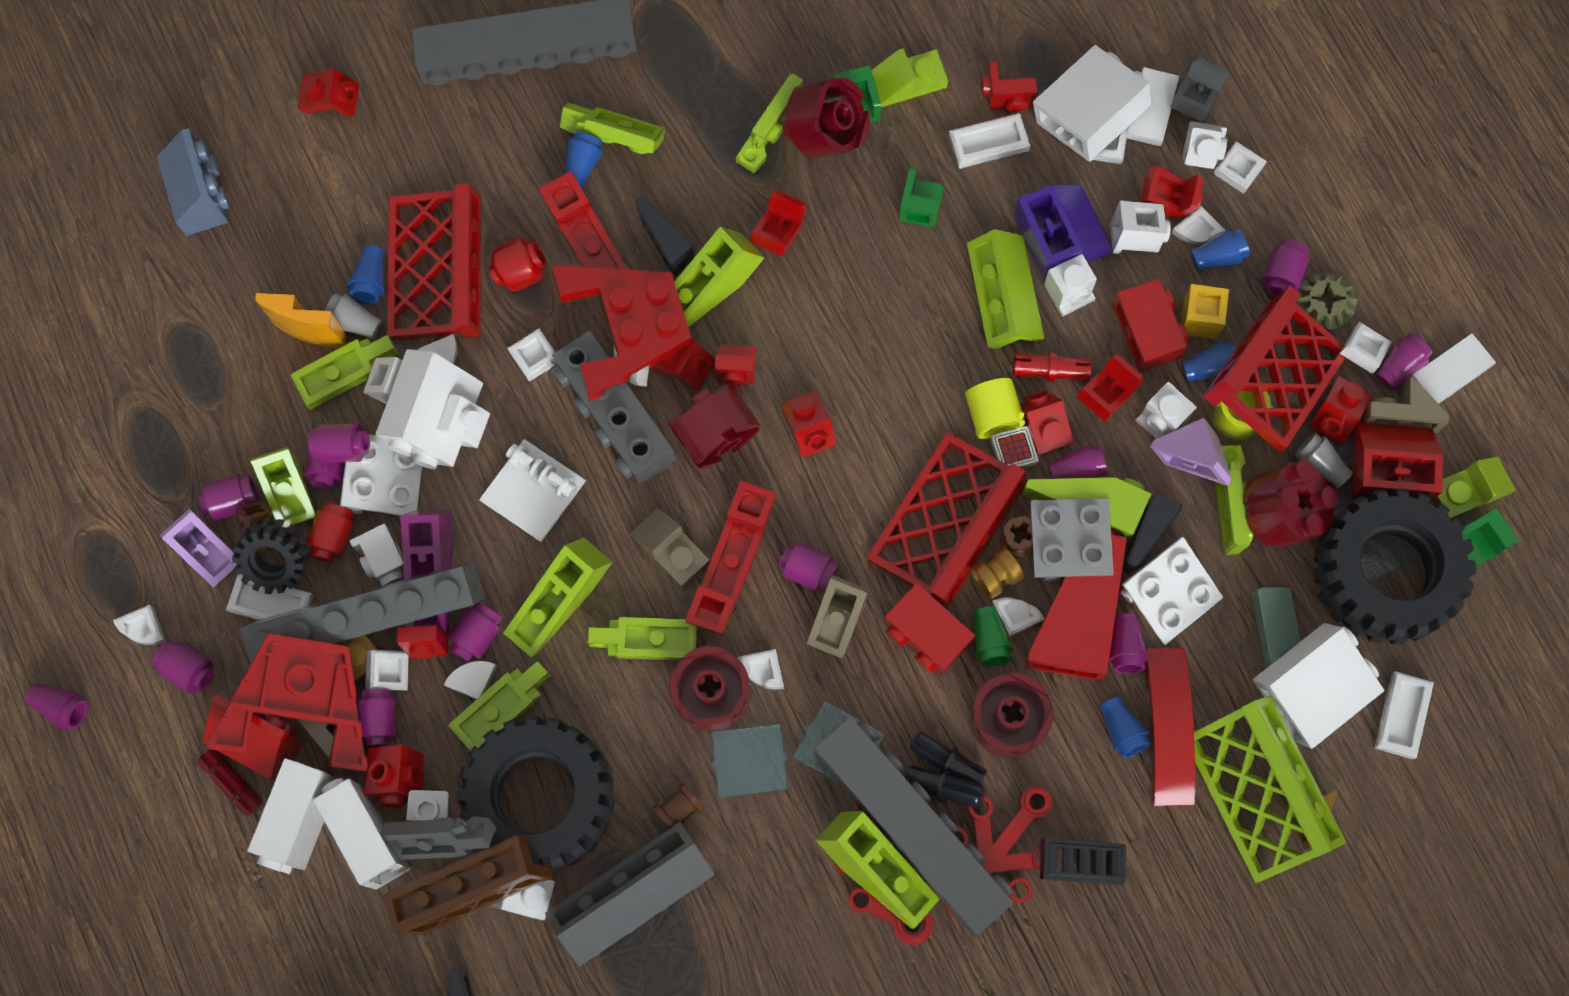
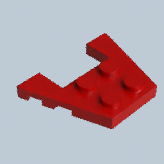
(641, 316)
(297, 682)

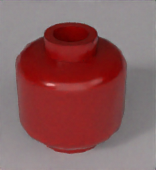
(517, 264)

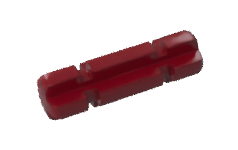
(229, 781)

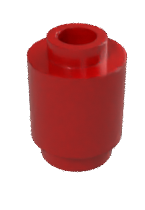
(330, 532)

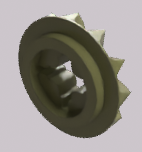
(1338, 289)

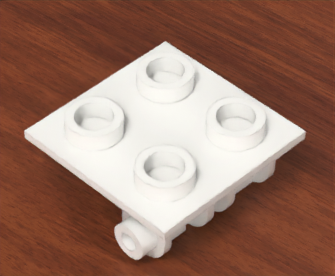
(381, 481)
(532, 490)
(1172, 590)

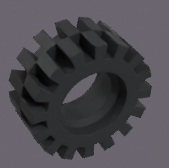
(259, 571)

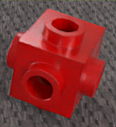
(393, 774)

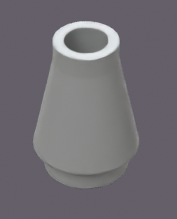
(353, 316)
(1324, 459)

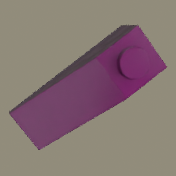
(425, 549)

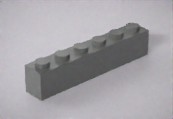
(523, 41)
(373, 608)
(913, 826)

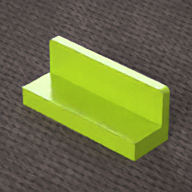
(1004, 288)

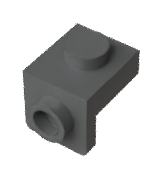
(1199, 89)

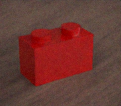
(1150, 325)
(927, 630)

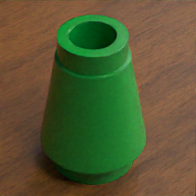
(990, 640)

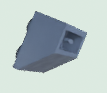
(192, 184)

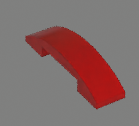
(580, 224)
(732, 558)
(1171, 727)

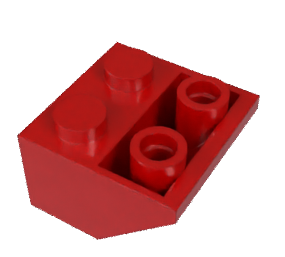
(1396, 458)
(267, 744)

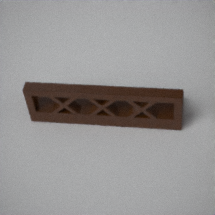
(464, 887)

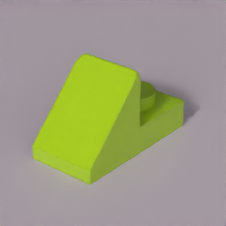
(906, 78)
(284, 486)
(1475, 486)

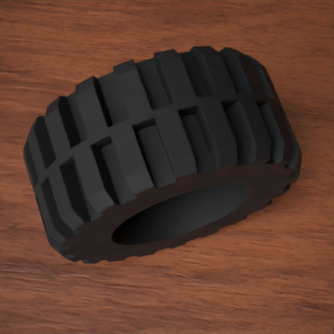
(1432, 535)
(549, 740)

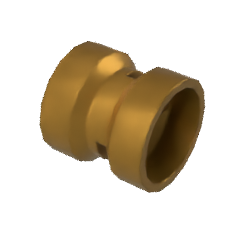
(999, 571)

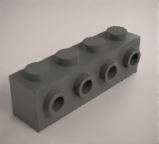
(617, 413)
(629, 894)

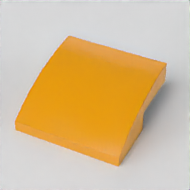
(307, 325)

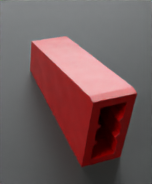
(1080, 624)

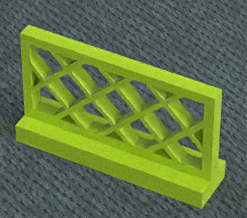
(1294, 783)

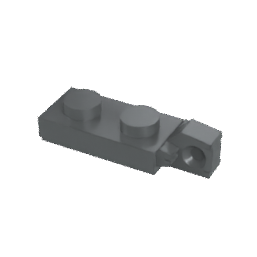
(437, 837)

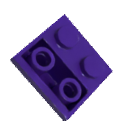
(1060, 226)

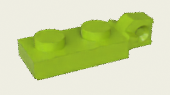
(613, 127)
(768, 127)
(340, 370)
(1231, 510)
(645, 638)
(500, 703)

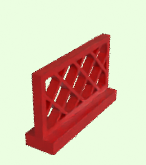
(465, 270)
(1250, 355)
(979, 528)

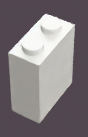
(1092, 102)
(418, 405)
(1320, 683)
(290, 818)
(357, 830)

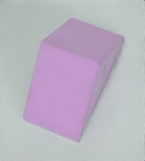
(1195, 451)
(200, 547)

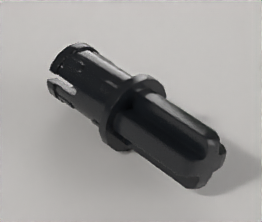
(946, 758)
(945, 786)

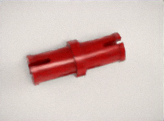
(1051, 367)

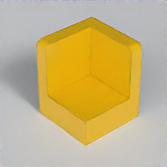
(1204, 311)

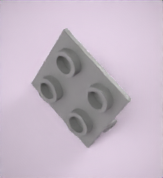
(1071, 538)

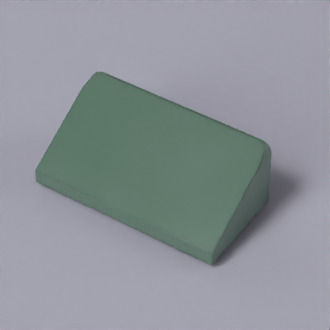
(1275, 622)

